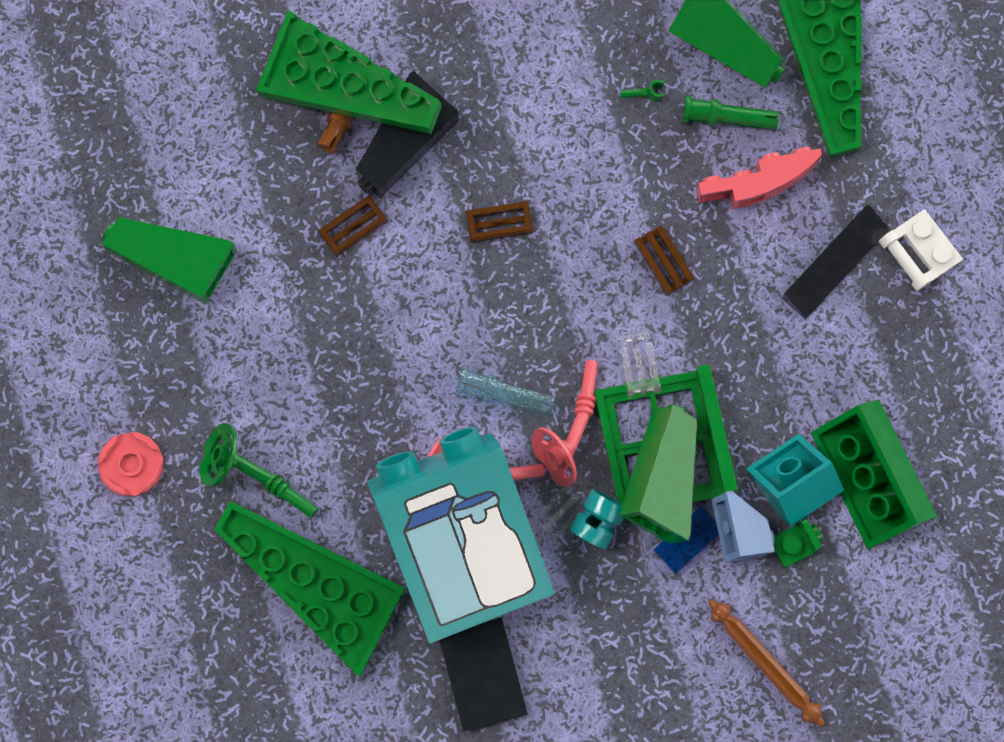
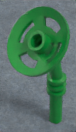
(228, 458)

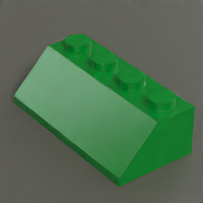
(874, 473)

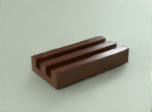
(502, 233)
(650, 237)
(330, 241)

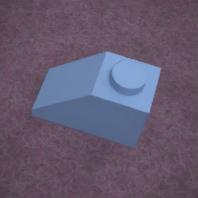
(741, 529)

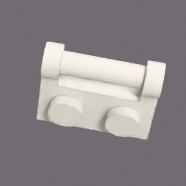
(928, 244)

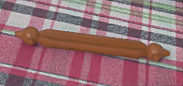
(766, 662)

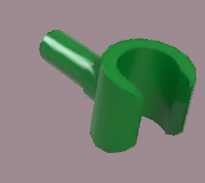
(645, 92)

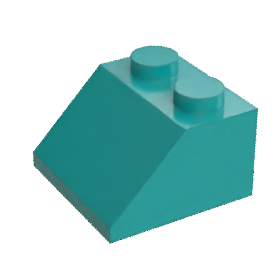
(796, 479)

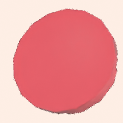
(139, 471)

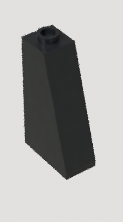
(398, 149)

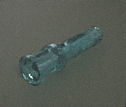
(489, 388)

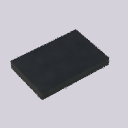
(483, 675)

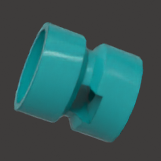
(604, 508)

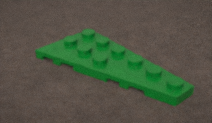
(829, 57)
(333, 77)
(328, 592)

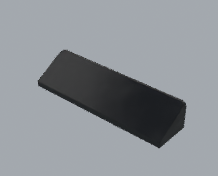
(835, 262)

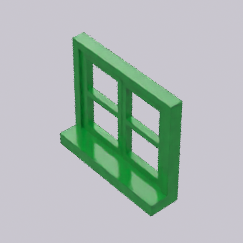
(710, 431)

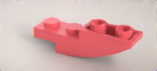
(772, 177)

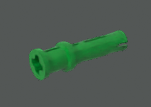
(714, 112)

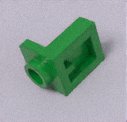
(797, 543)

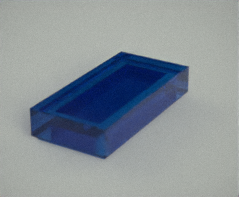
(679, 554)

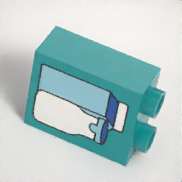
(459, 533)

